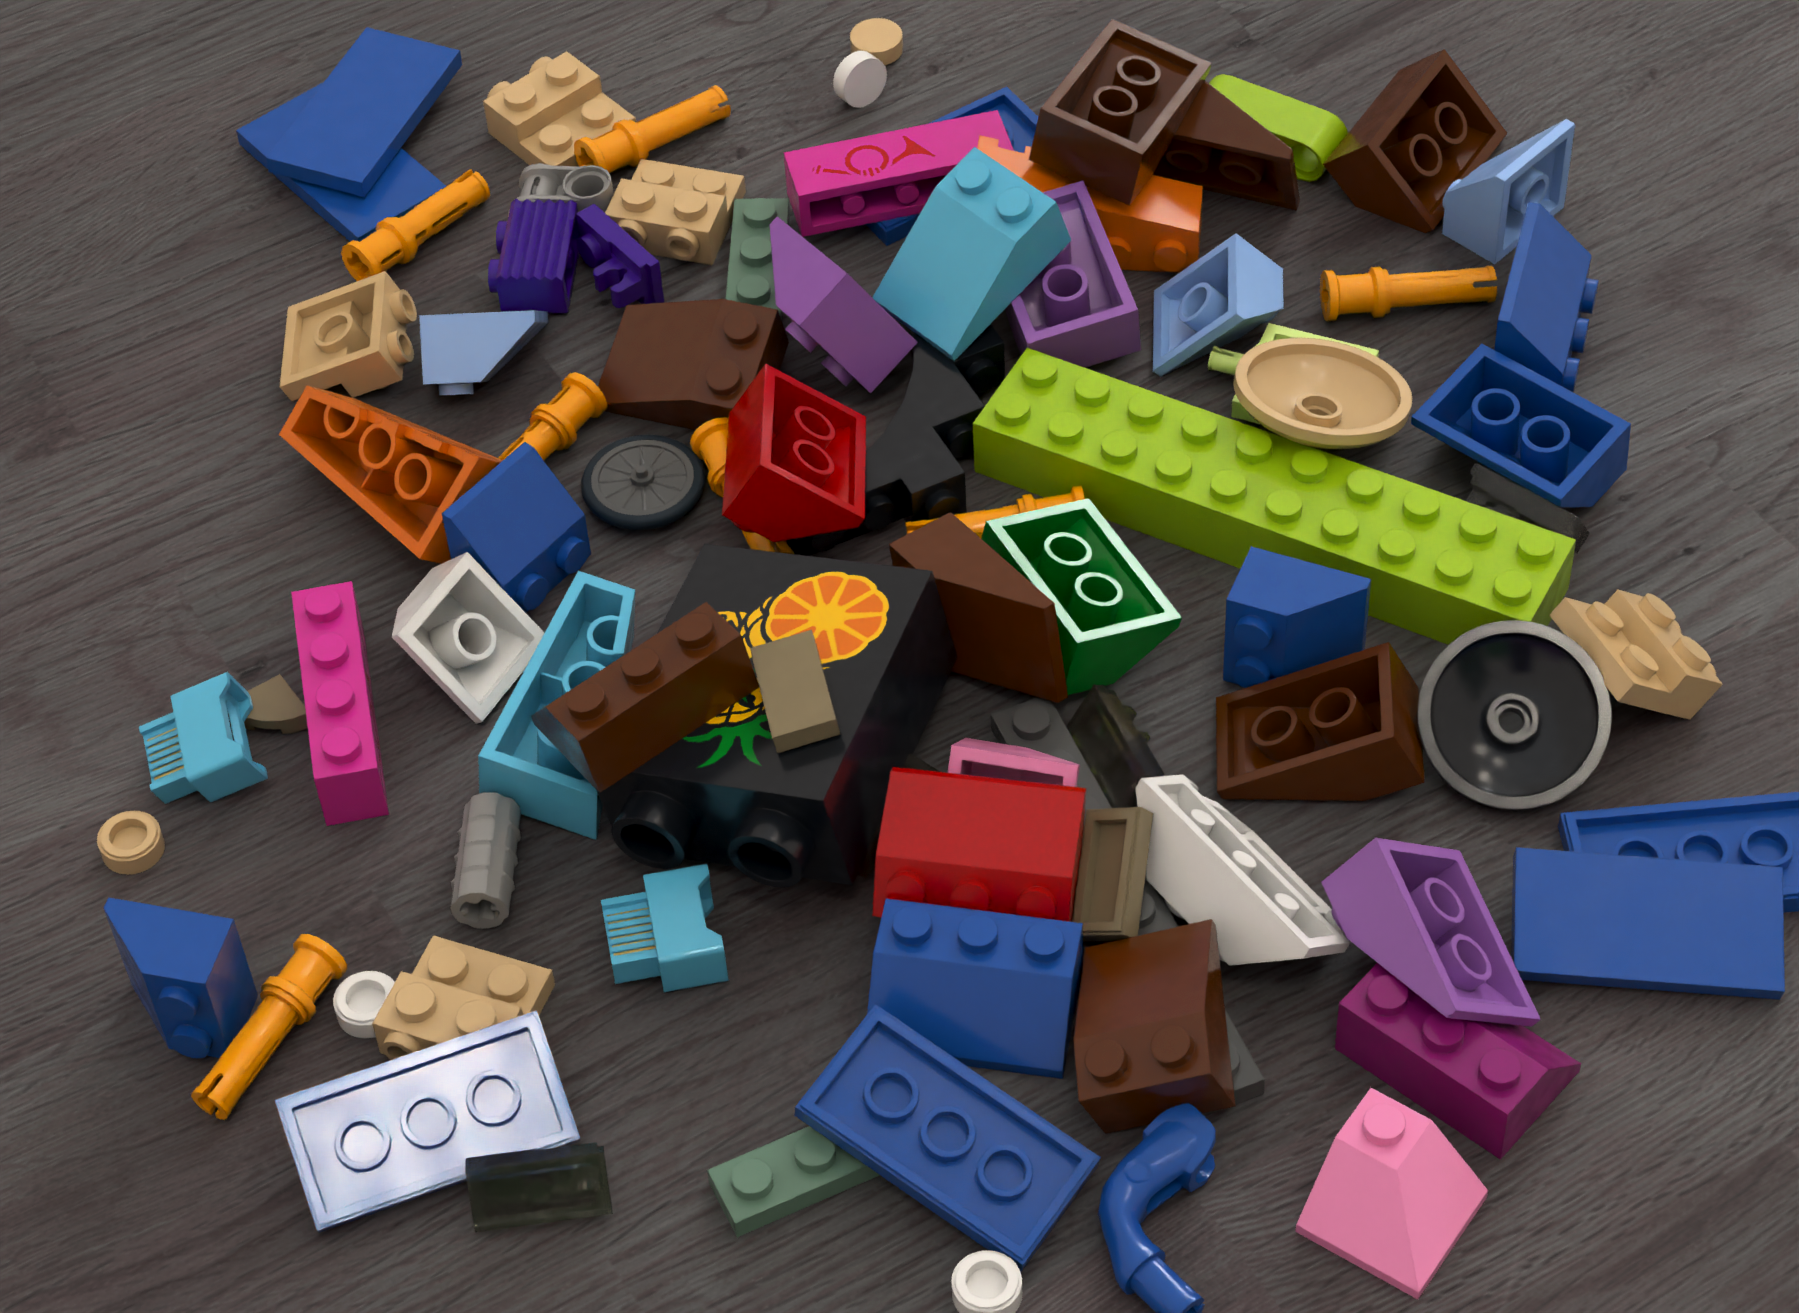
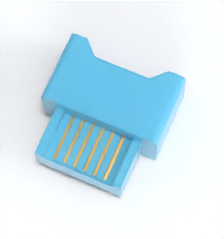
(202, 743)
(666, 931)

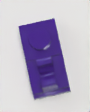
(618, 260)

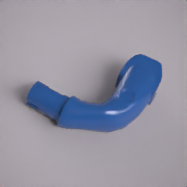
(1169, 1158)

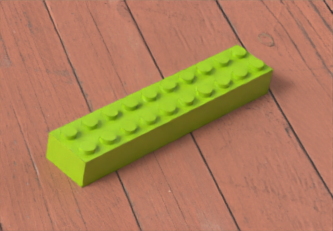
(1231, 487)

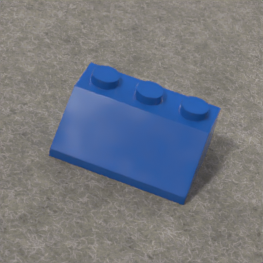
(1545, 300)
(1528, 429)
(981, 983)

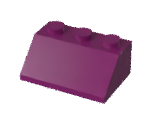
(1468, 1073)

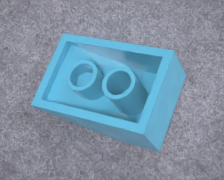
(970, 253)

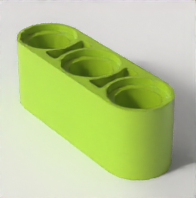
(1301, 126)

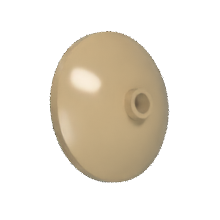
(1322, 393)

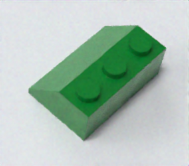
(1101, 593)

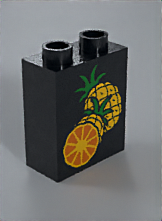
(814, 807)

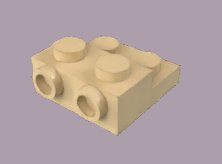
(551, 110)
(677, 209)
(348, 338)
(1641, 652)
(455, 994)

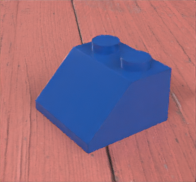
(520, 527)
(1290, 617)
(185, 973)

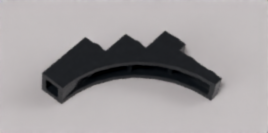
(914, 462)

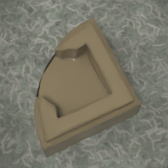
(276, 707)

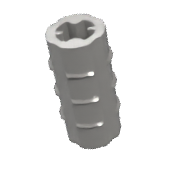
(486, 860)

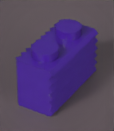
(536, 256)

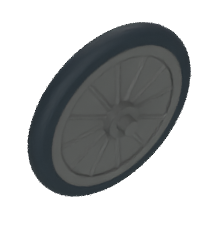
(643, 482)

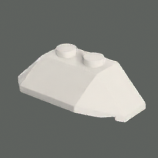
(1224, 872)

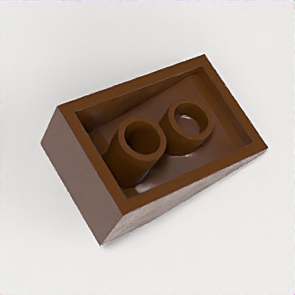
(1117, 111)
(1230, 153)
(689, 359)
(995, 615)
(1322, 732)
(1152, 1027)

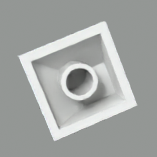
(466, 634)

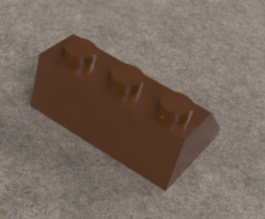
(1416, 143)
(650, 697)

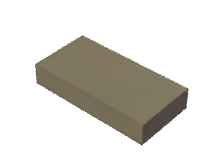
(794, 691)
(1112, 872)

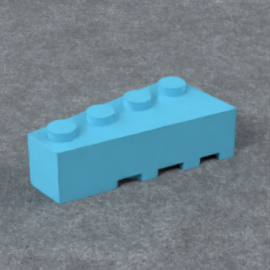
(517, 759)

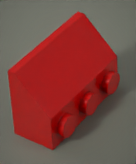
(793, 461)
(979, 844)

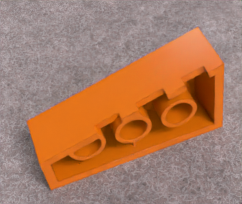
(1151, 234)
(387, 465)

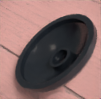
(1525, 672)

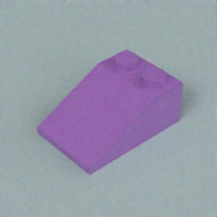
(1081, 299)
(834, 312)
(1430, 929)

